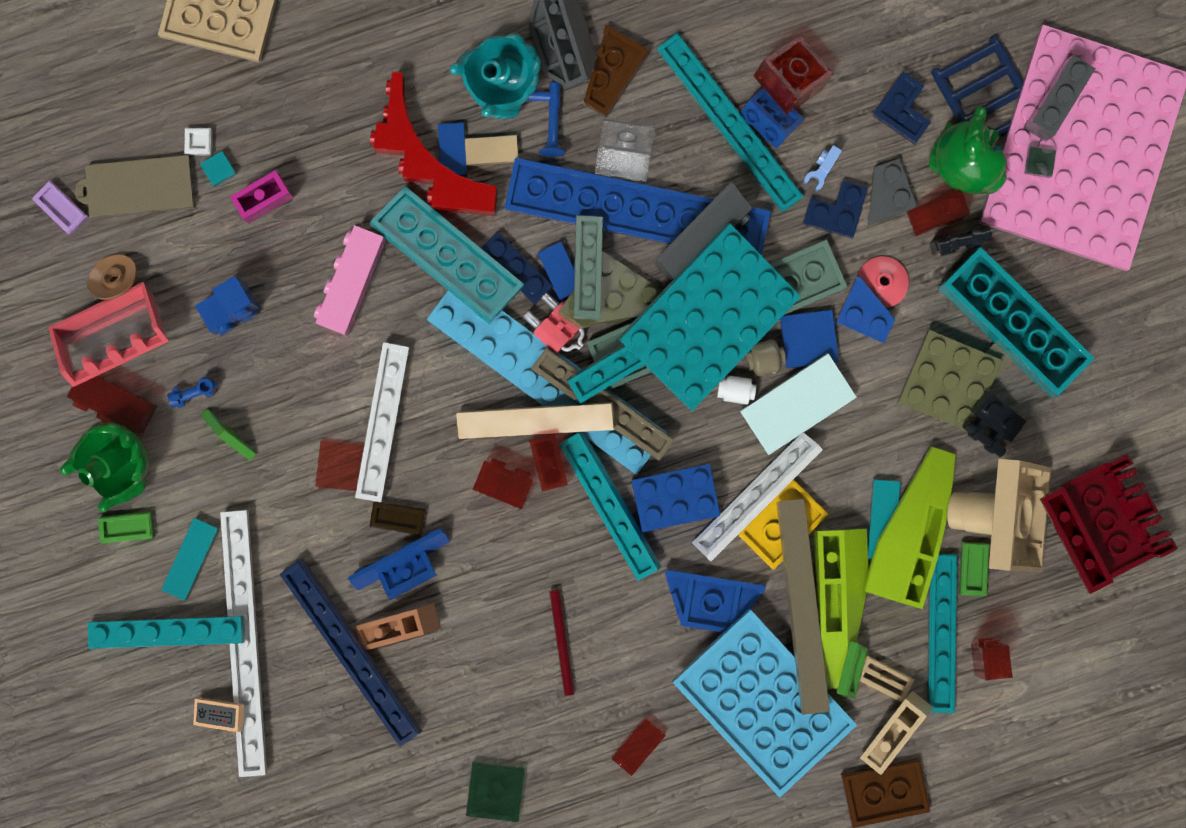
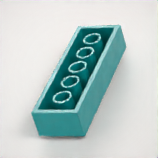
(1016, 323)

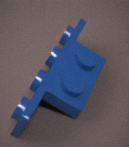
(403, 568)

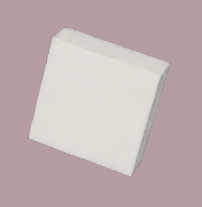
(198, 141)

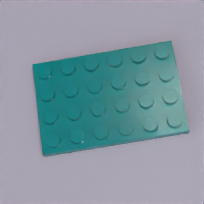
(709, 317)

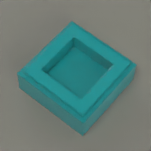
(218, 169)

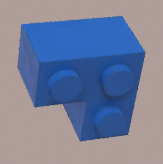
(228, 306)

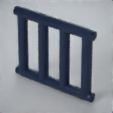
(1007, 68)

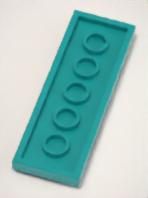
(447, 255)

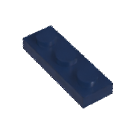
(507, 256)

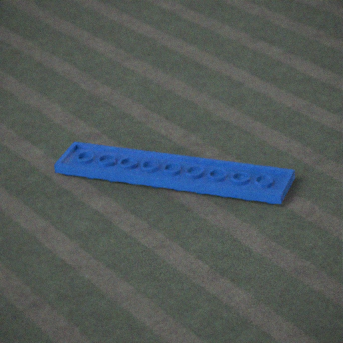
(624, 205)

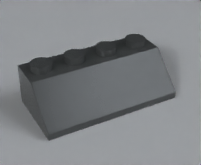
(724, 209)

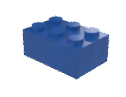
(675, 498)

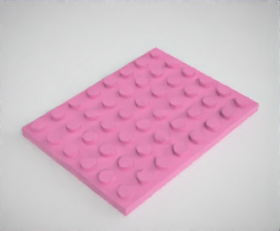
(1104, 152)

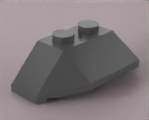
(562, 41)

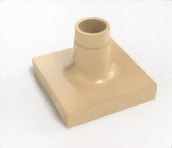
(1010, 515)

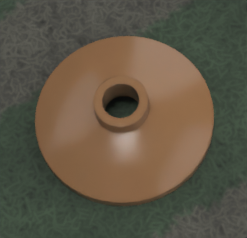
(112, 277)

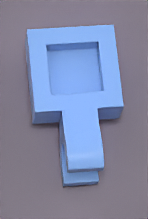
(826, 162)

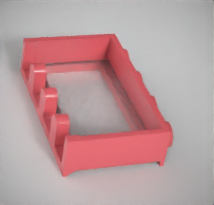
(107, 335)

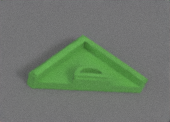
(228, 435)

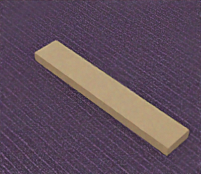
(535, 420)

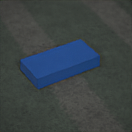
(453, 147)
(558, 269)

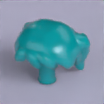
(499, 74)

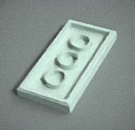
(798, 404)

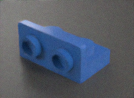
(770, 119)

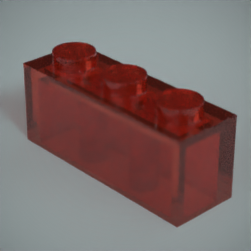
(113, 403)

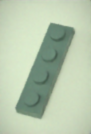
(587, 267)

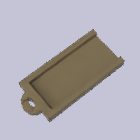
(137, 187)

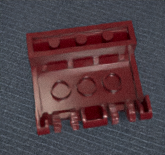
(1105, 523)

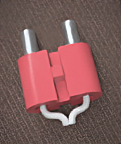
(555, 330)

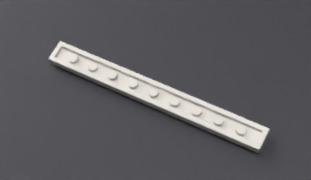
(244, 656)

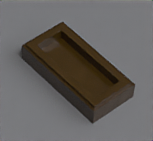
(397, 518)

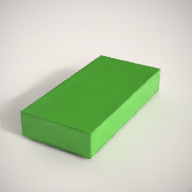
(126, 527)
(974, 569)
(852, 670)

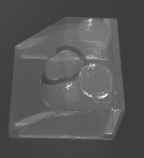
(624, 150)

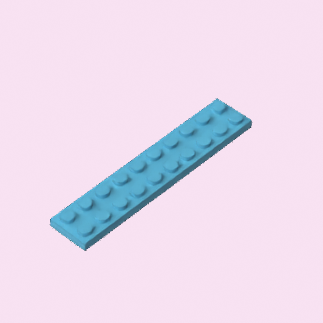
(512, 353)

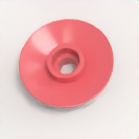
(891, 269)

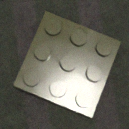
(948, 379)

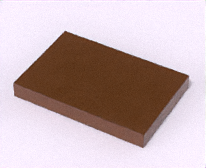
(885, 797)

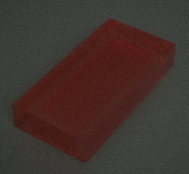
(638, 746)

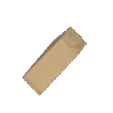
(896, 732)

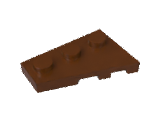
(615, 68)

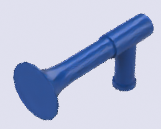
(552, 146)

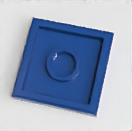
(808, 338)

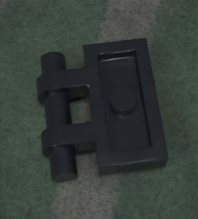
(971, 240)
(999, 417)

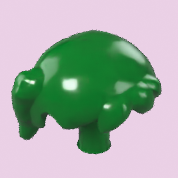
(966, 156)
(110, 462)

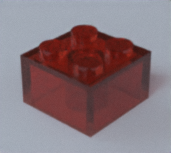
(793, 75)

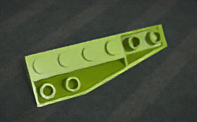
(914, 534)
(840, 597)

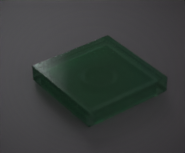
(495, 792)

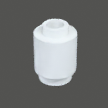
(736, 390)

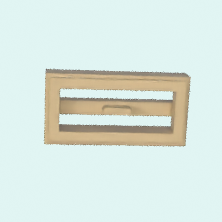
(905, 689)

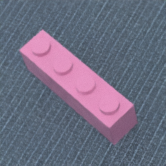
(350, 280)

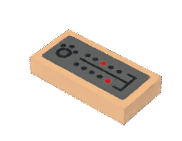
(218, 714)

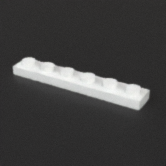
(382, 422)
(757, 496)

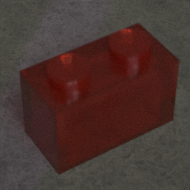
(548, 462)
(503, 484)
(991, 659)

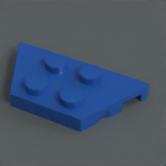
(710, 601)

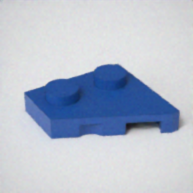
(865, 313)

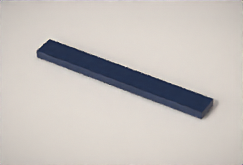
(351, 652)

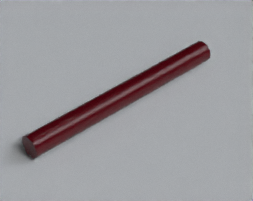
(561, 640)

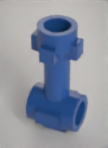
(205, 386)

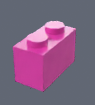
(261, 197)

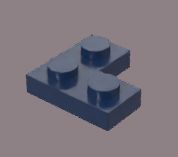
(896, 109)
(842, 216)

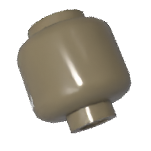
(765, 358)

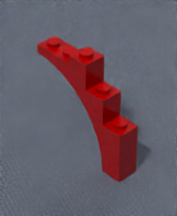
(397, 137)

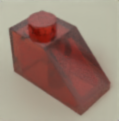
(938, 213)

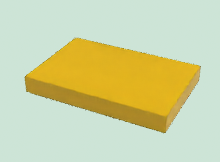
(763, 531)

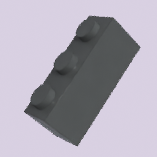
(1059, 98)

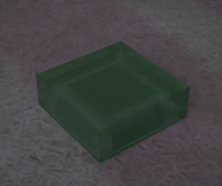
(1040, 162)

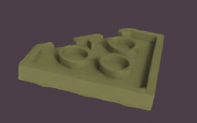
(622, 295)

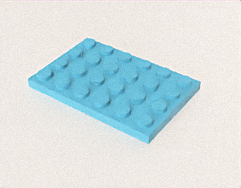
(752, 698)

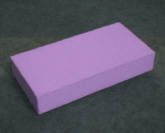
(60, 207)

